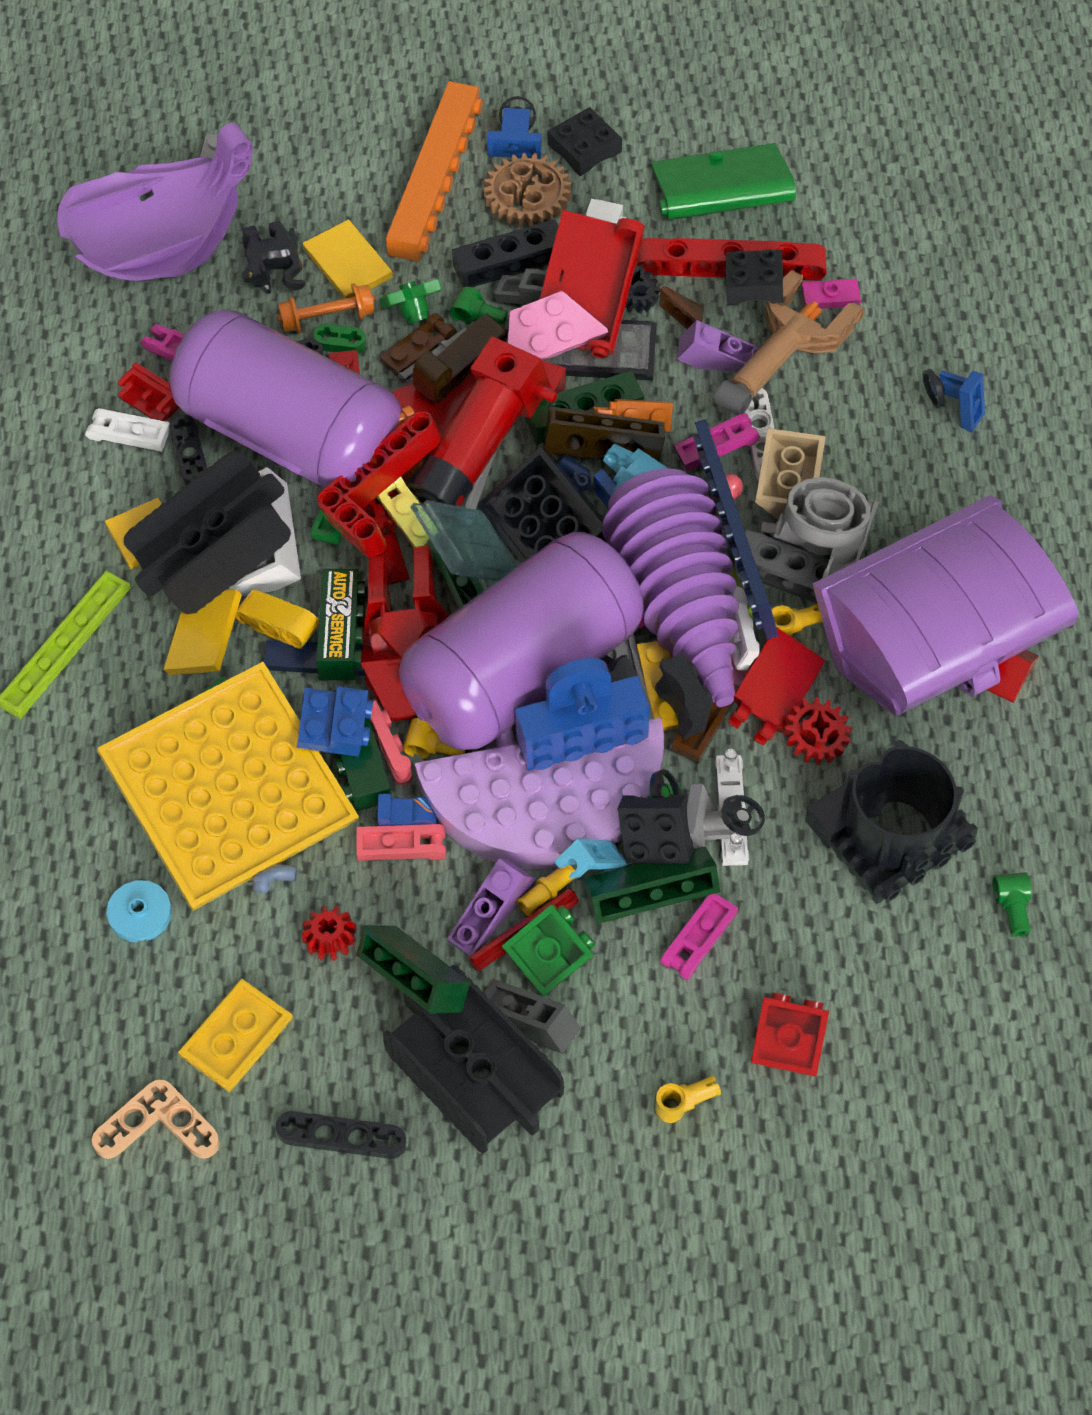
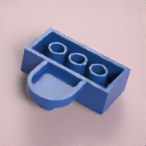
(581, 715)

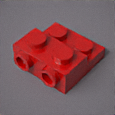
(790, 1034)

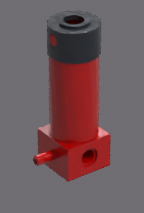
(505, 386)

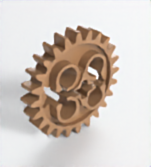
(539, 200)

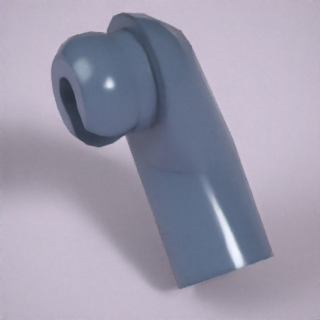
(275, 872)

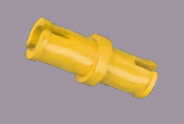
(545, 889)

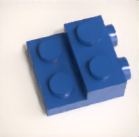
(334, 720)

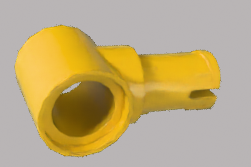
(795, 619)
(424, 741)
(685, 1096)

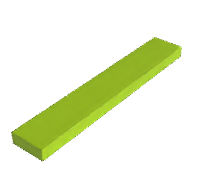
(63, 644)

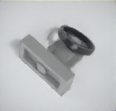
(721, 824)

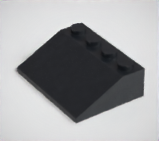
(539, 506)

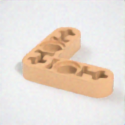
(161, 1110)

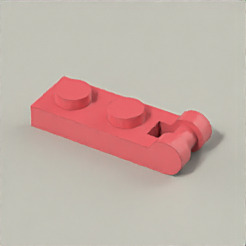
(390, 746)
(400, 842)

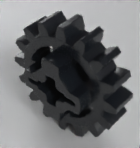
(643, 291)

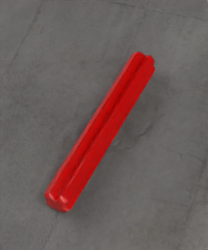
(494, 949)

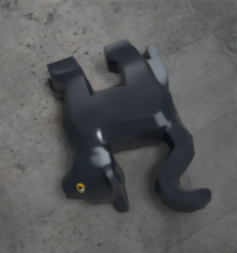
(272, 254)

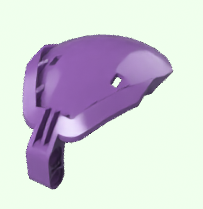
(171, 228)

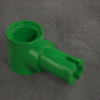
(471, 306)
(1013, 894)

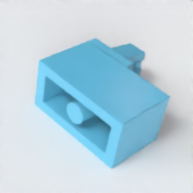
(629, 464)

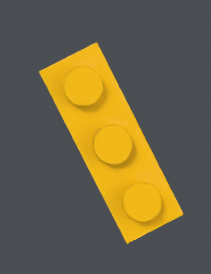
(650, 656)

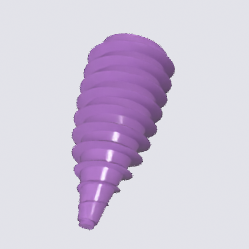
(677, 553)

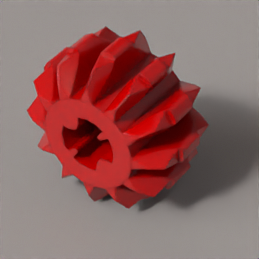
(326, 942)

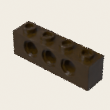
(594, 426)

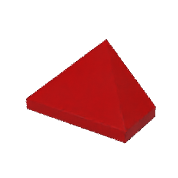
(396, 562)

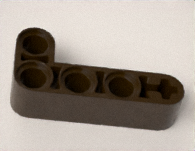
(441, 374)

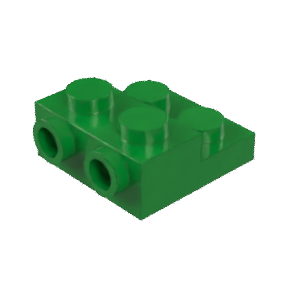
(550, 948)

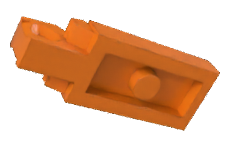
(640, 409)

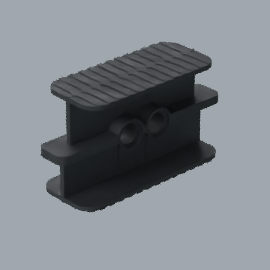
(209, 534)
(480, 1107)

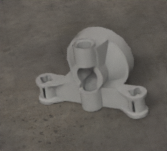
(827, 520)

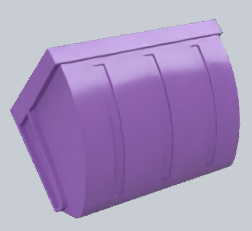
(943, 607)

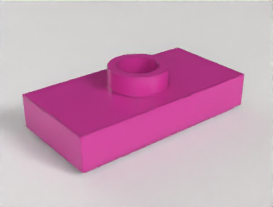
(831, 293)

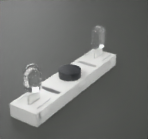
(730, 783)

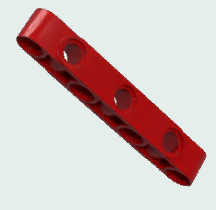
(708, 256)

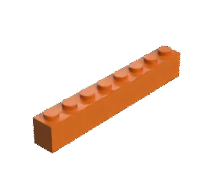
(434, 172)

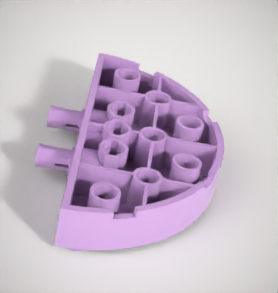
(536, 814)

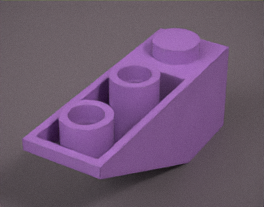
(713, 349)
(490, 905)

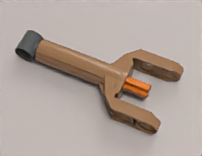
(790, 333)

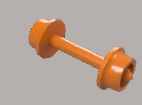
(361, 301)

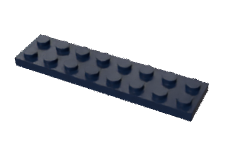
(734, 531)

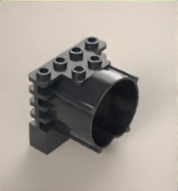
(887, 859)

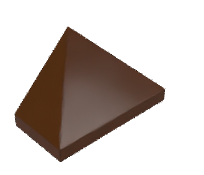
(680, 307)

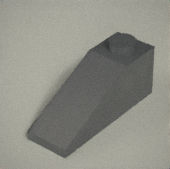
(538, 1017)

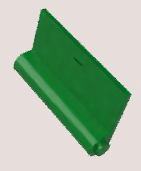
(723, 181)

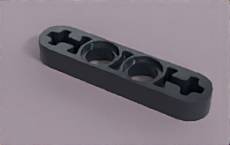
(342, 1129)

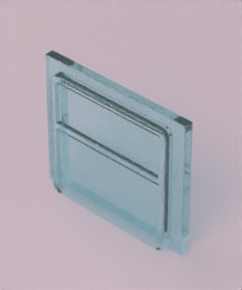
(464, 540)

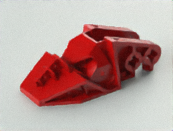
(391, 633)

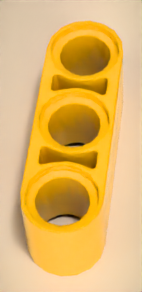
(277, 618)

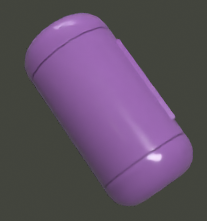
(280, 397)
(504, 643)

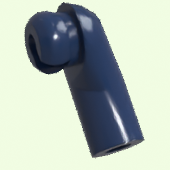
(578, 472)

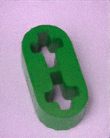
(340, 338)

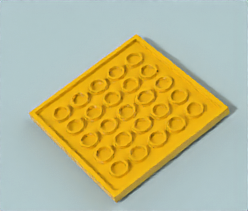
(226, 785)

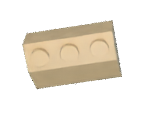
(786, 462)

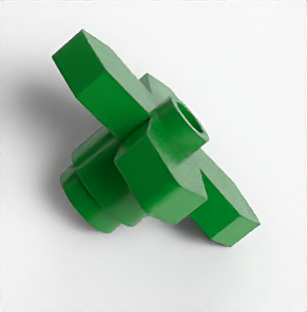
(411, 299)

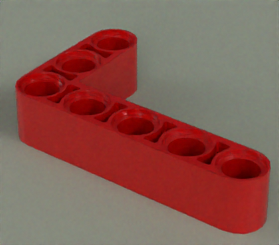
(397, 453)

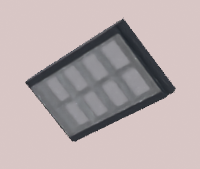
(632, 352)

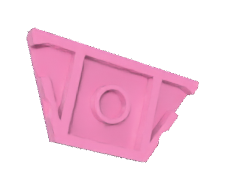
(552, 326)

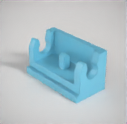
(591, 855)

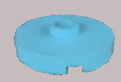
(143, 924)

